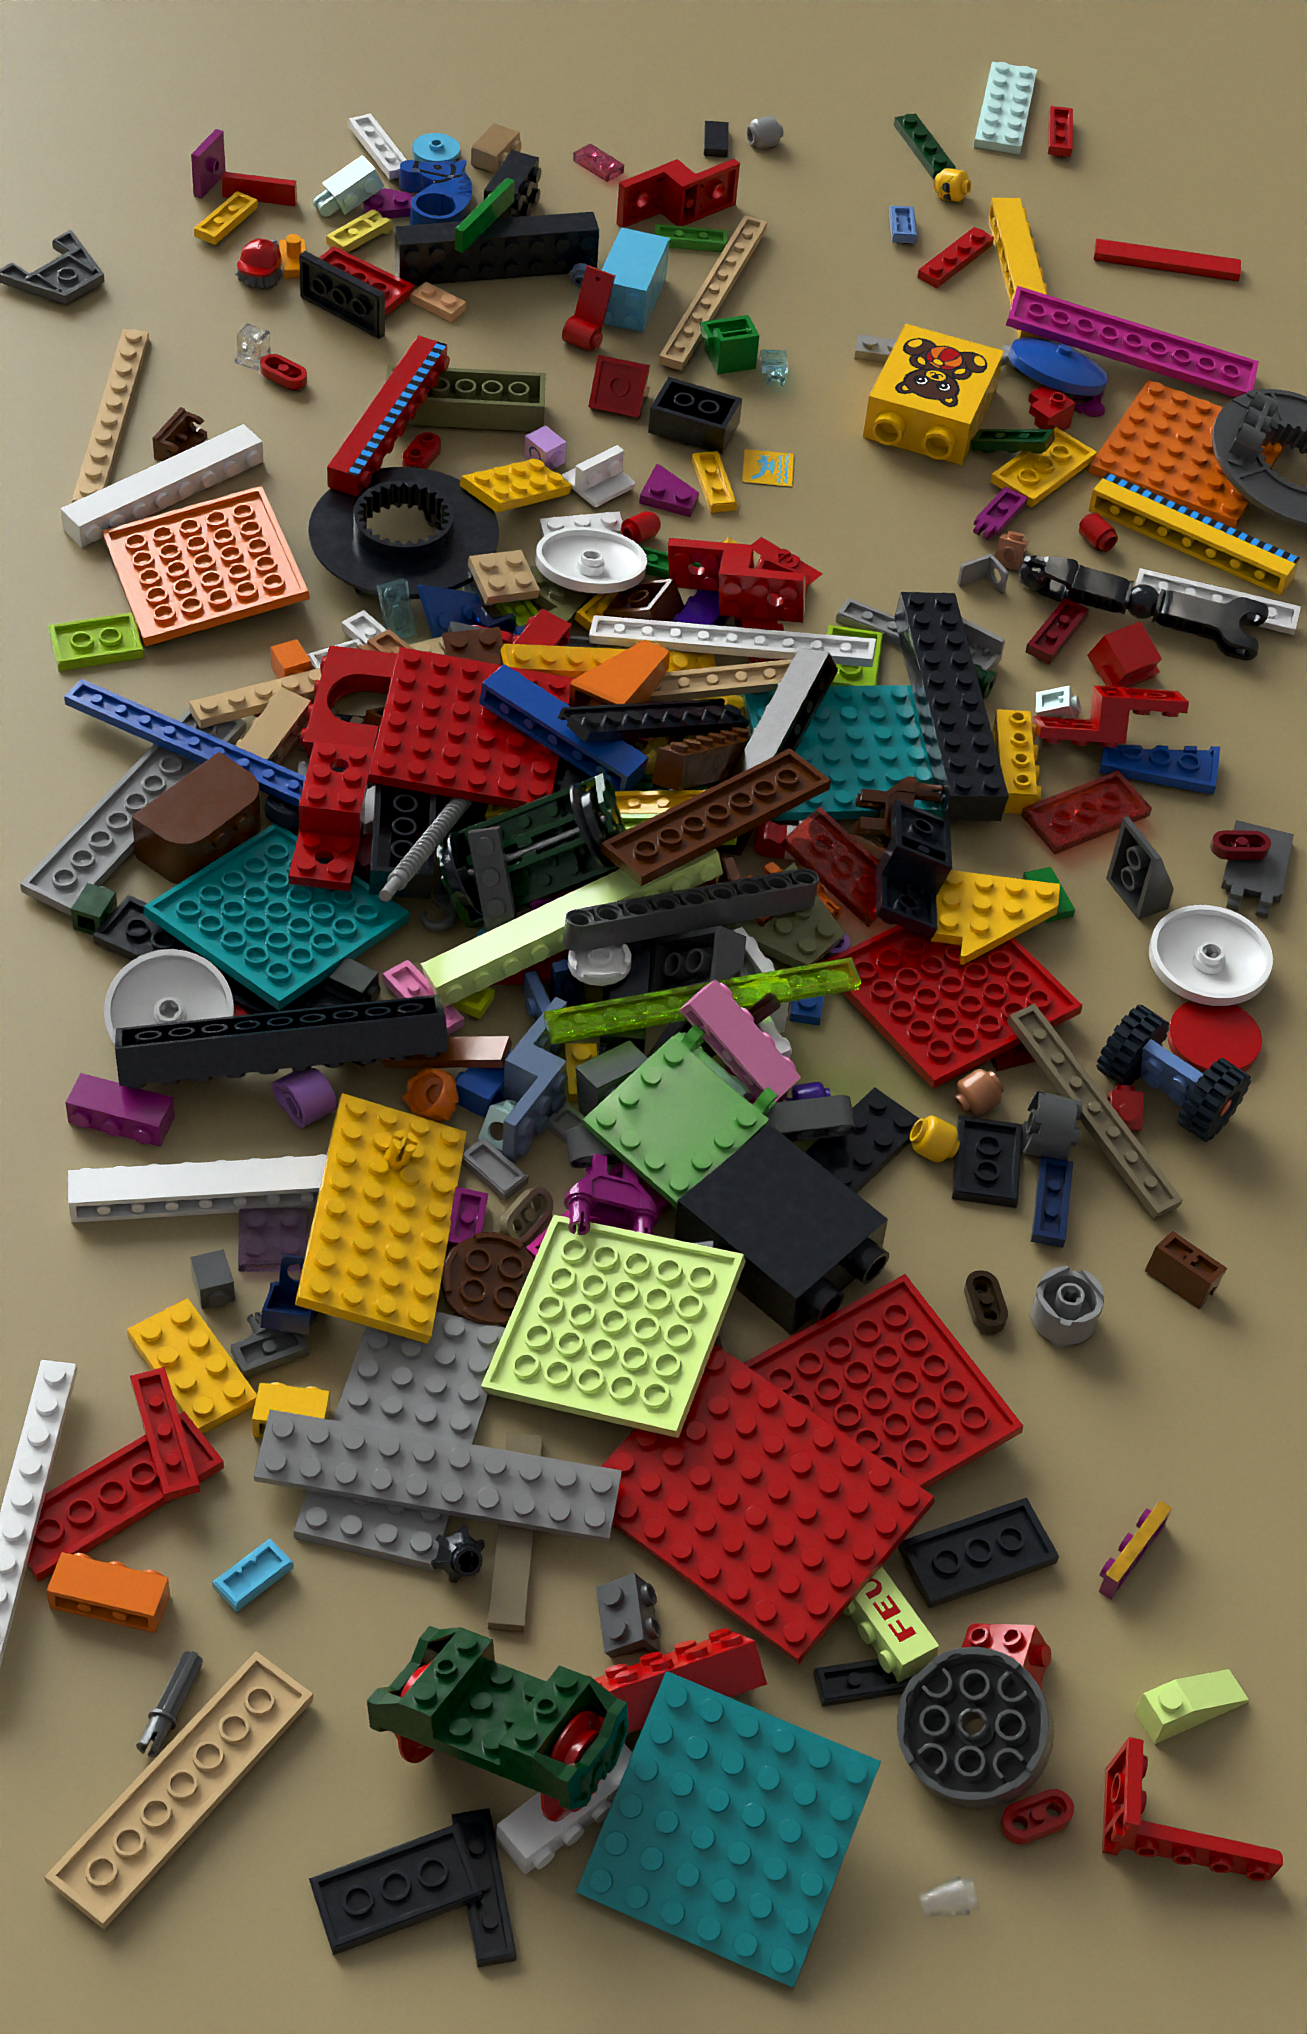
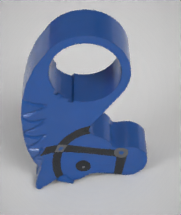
(441, 190)

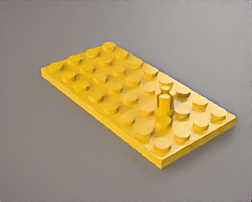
(382, 1219)

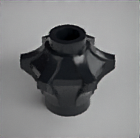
(459, 1554)

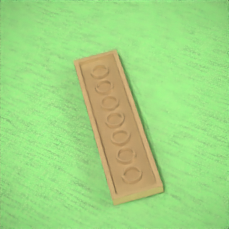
(178, 1790)

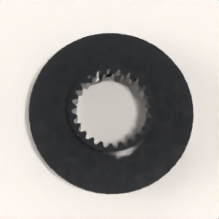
(363, 560)

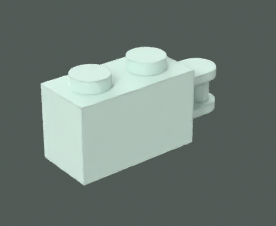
(348, 188)

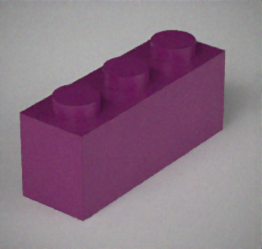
(120, 1110)

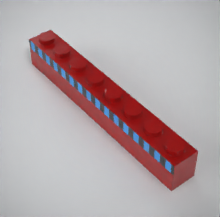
(387, 416)

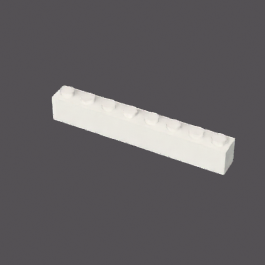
(162, 484)
(193, 1188)

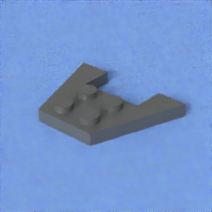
(62, 278)

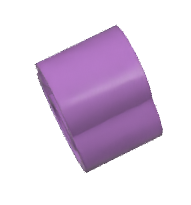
(305, 1096)

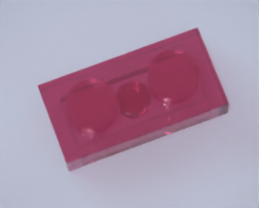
(598, 162)

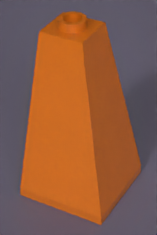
(623, 678)

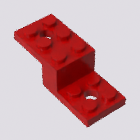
(677, 193)
(740, 587)
(1110, 715)
(331, 816)

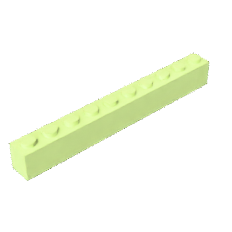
(541, 931)

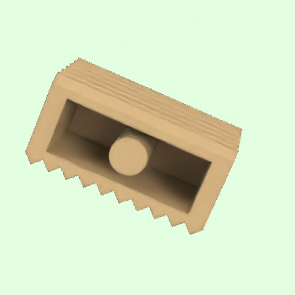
(494, 147)

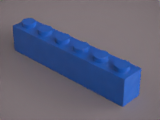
(537, 713)

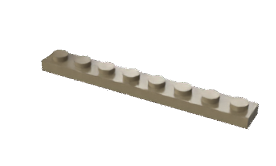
(1097, 1113)

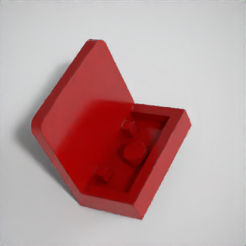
(1018, 1641)

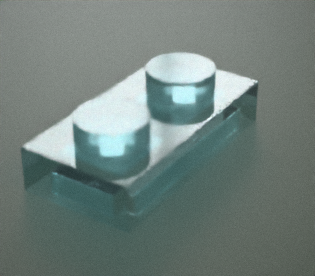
(396, 608)

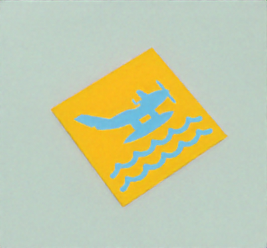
(768, 467)

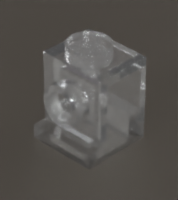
(252, 346)

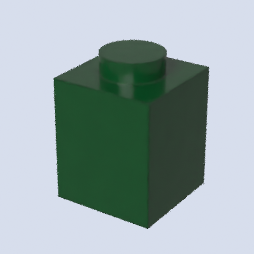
(93, 908)

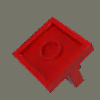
(619, 386)

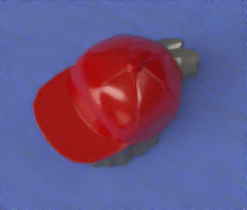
(260, 263)

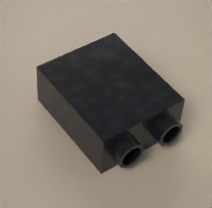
(792, 1222)

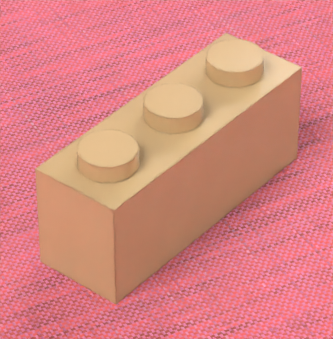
(278, 726)

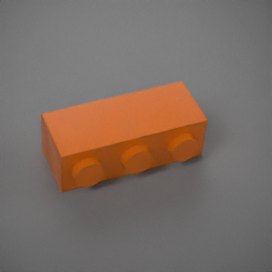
(108, 1592)

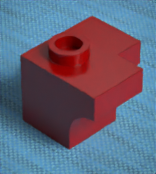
(1051, 408)

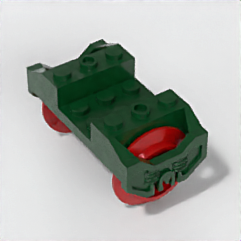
(503, 1719)

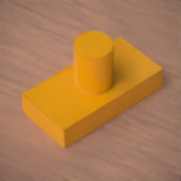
(290, 251)

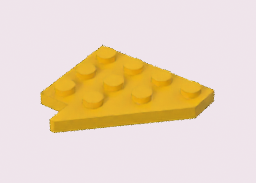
(990, 910)

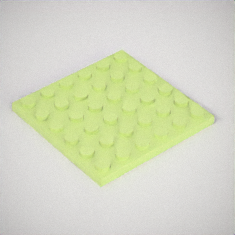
(615, 1326)

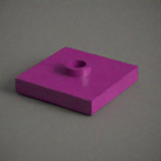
(208, 163)

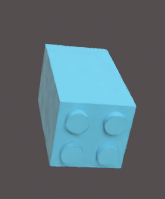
(640, 273)

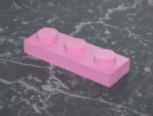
(408, 982)

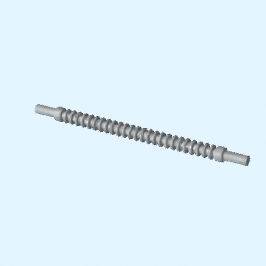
(424, 847)

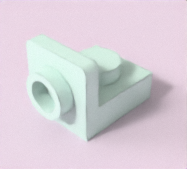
(1057, 703)

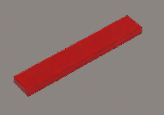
(1167, 259)

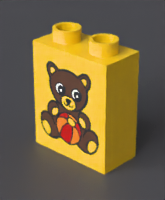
(933, 394)

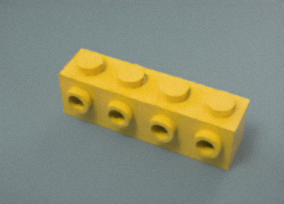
(1017, 755)

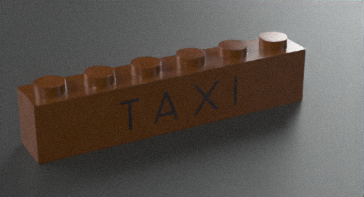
(699, 759)

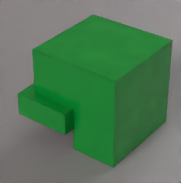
(731, 343)

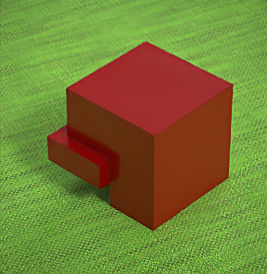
(1125, 657)

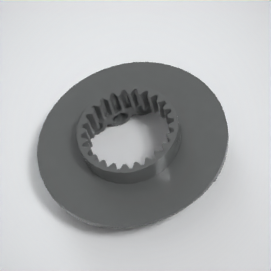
(1238, 440)

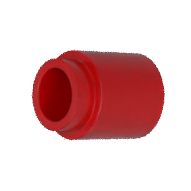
(641, 526)
(1098, 532)

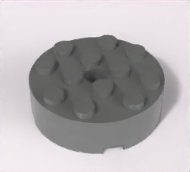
(1003, 1755)

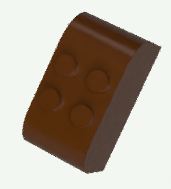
(198, 819)

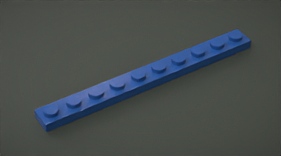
(181, 738)

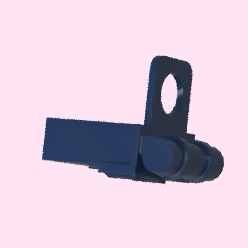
(280, 1308)

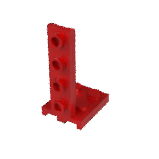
(1124, 1828)

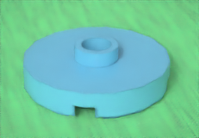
(435, 148)

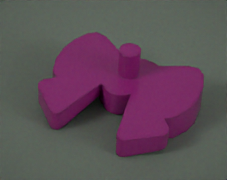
(1092, 406)

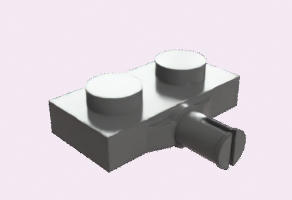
(267, 1348)

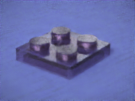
(270, 1235)

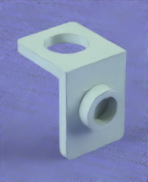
(496, 1113)

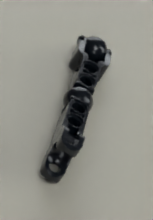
(1217, 621)

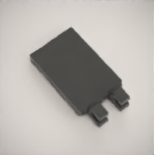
(1259, 877)

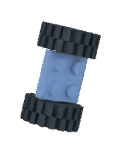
(1205, 1097)

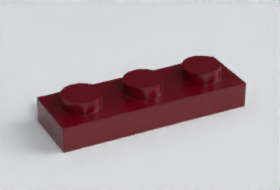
(1057, 630)

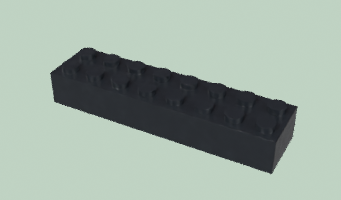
(503, 251)

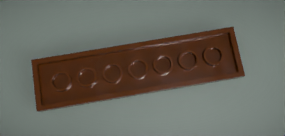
(715, 817)

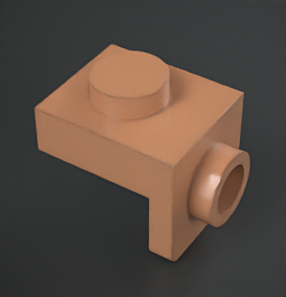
(1011, 550)

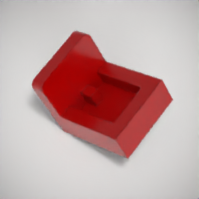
(1128, 1105)

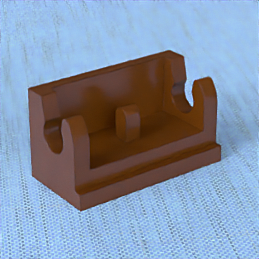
(178, 435)
(1185, 1269)

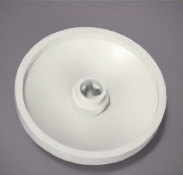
(591, 560)
(1210, 955)
(166, 989)

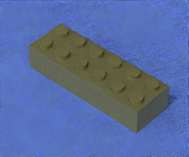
(484, 400)

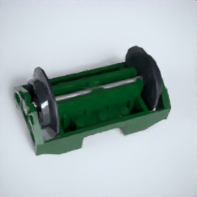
(568, 832)

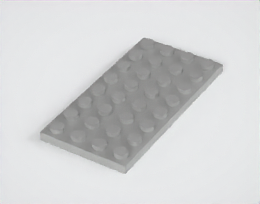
(413, 1391)

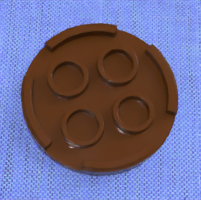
(485, 1277)

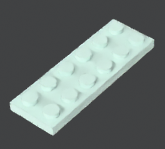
(1005, 108)

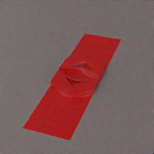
(784, 557)

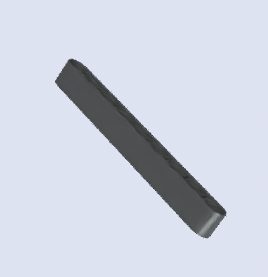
(689, 909)
(794, 1119)

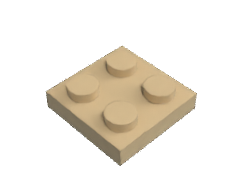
(503, 577)

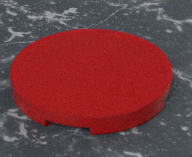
(1207, 1033)

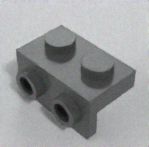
(628, 1615)

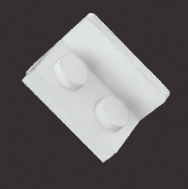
(600, 477)

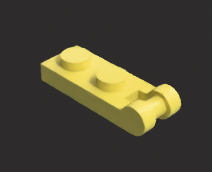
(359, 231)

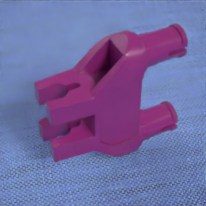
(610, 1198)

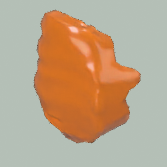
(432, 1094)

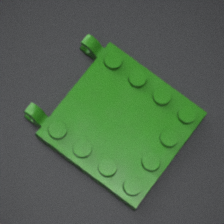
(677, 1118)

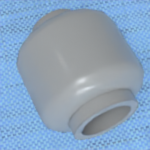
(764, 132)

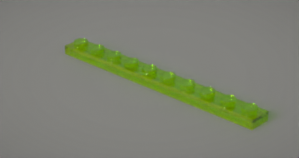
(664, 1005)

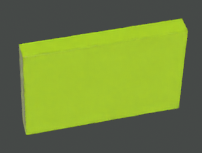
(96, 641)
(857, 675)

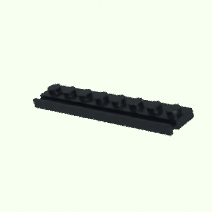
(652, 719)

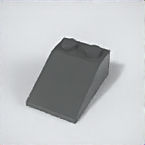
(1139, 873)

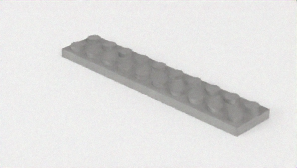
(106, 831)
(438, 1476)

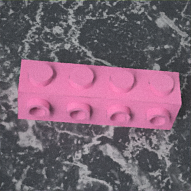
(739, 1041)

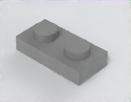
(873, 348)

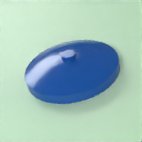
(1058, 366)

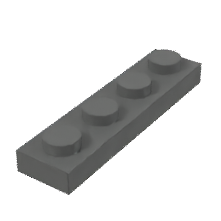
(492, 876)

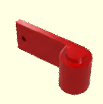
(587, 323)

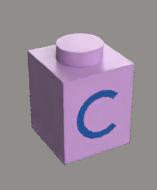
(545, 446)

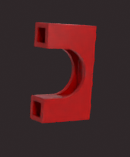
(342, 673)

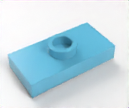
(253, 1575)

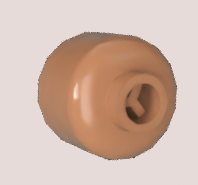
(978, 1092)

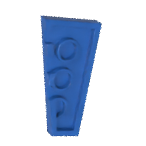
(1175, 768)

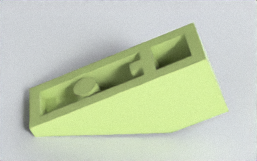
(1188, 1703)

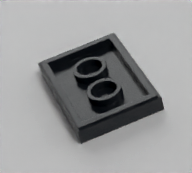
(987, 1162)

